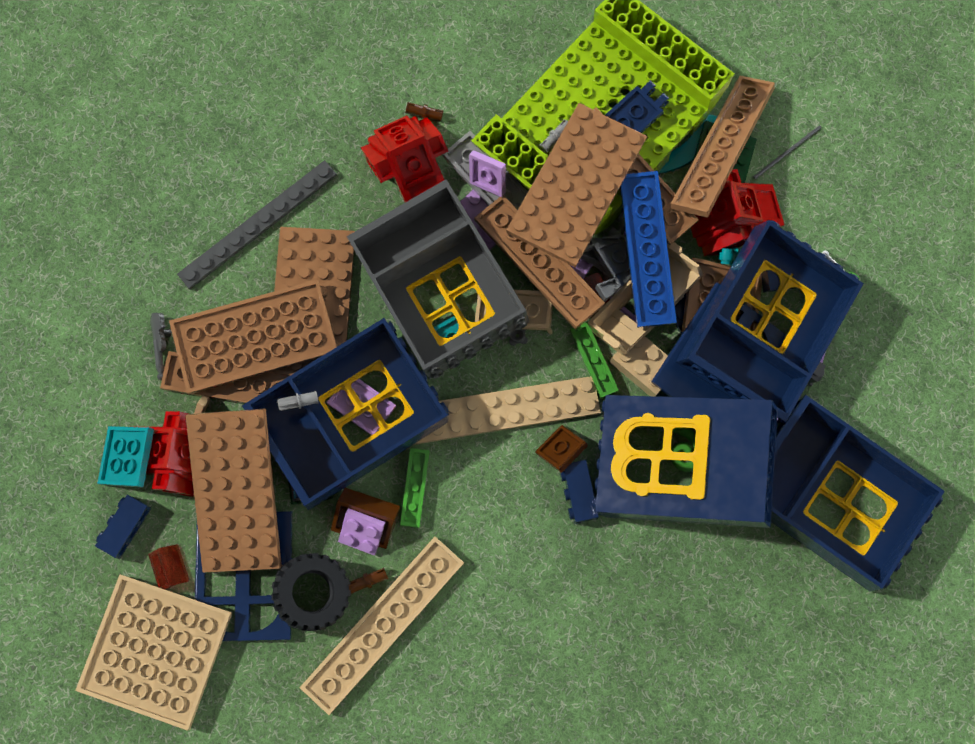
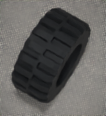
(338, 588)

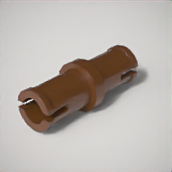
(424, 111)
(368, 580)

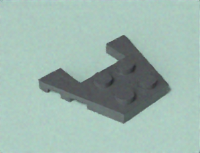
(613, 256)

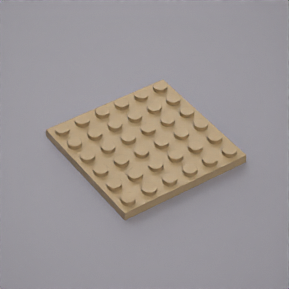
(154, 652)

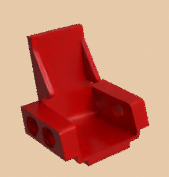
(407, 154)
(735, 215)
(170, 456)

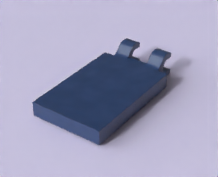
(638, 108)

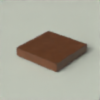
(561, 448)

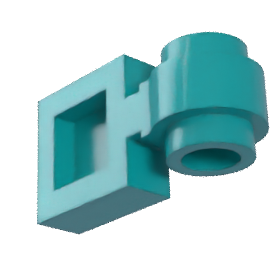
(728, 256)

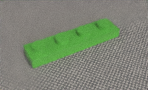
(594, 360)
(414, 488)

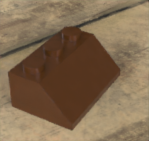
(369, 506)

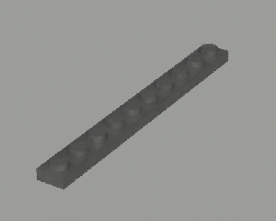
(256, 225)

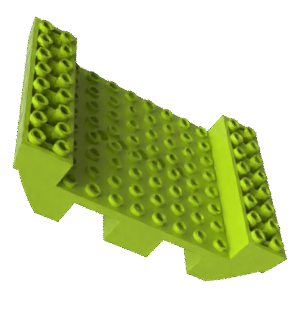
(616, 52)

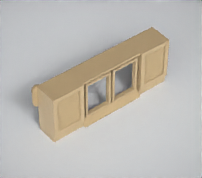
(620, 330)

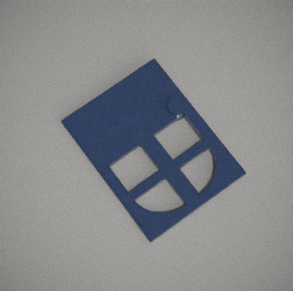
(679, 381)
(277, 629)

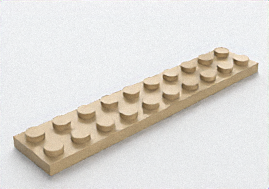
(517, 408)
(381, 625)

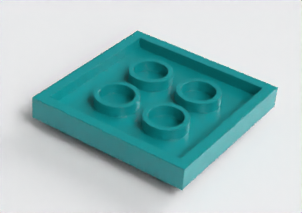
(125, 456)

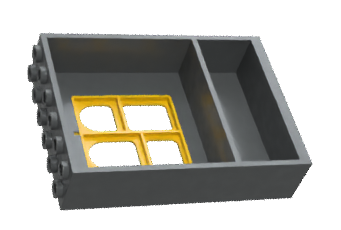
(417, 246)

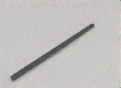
(787, 152)

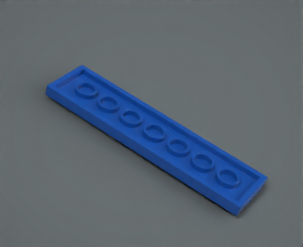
(647, 250)

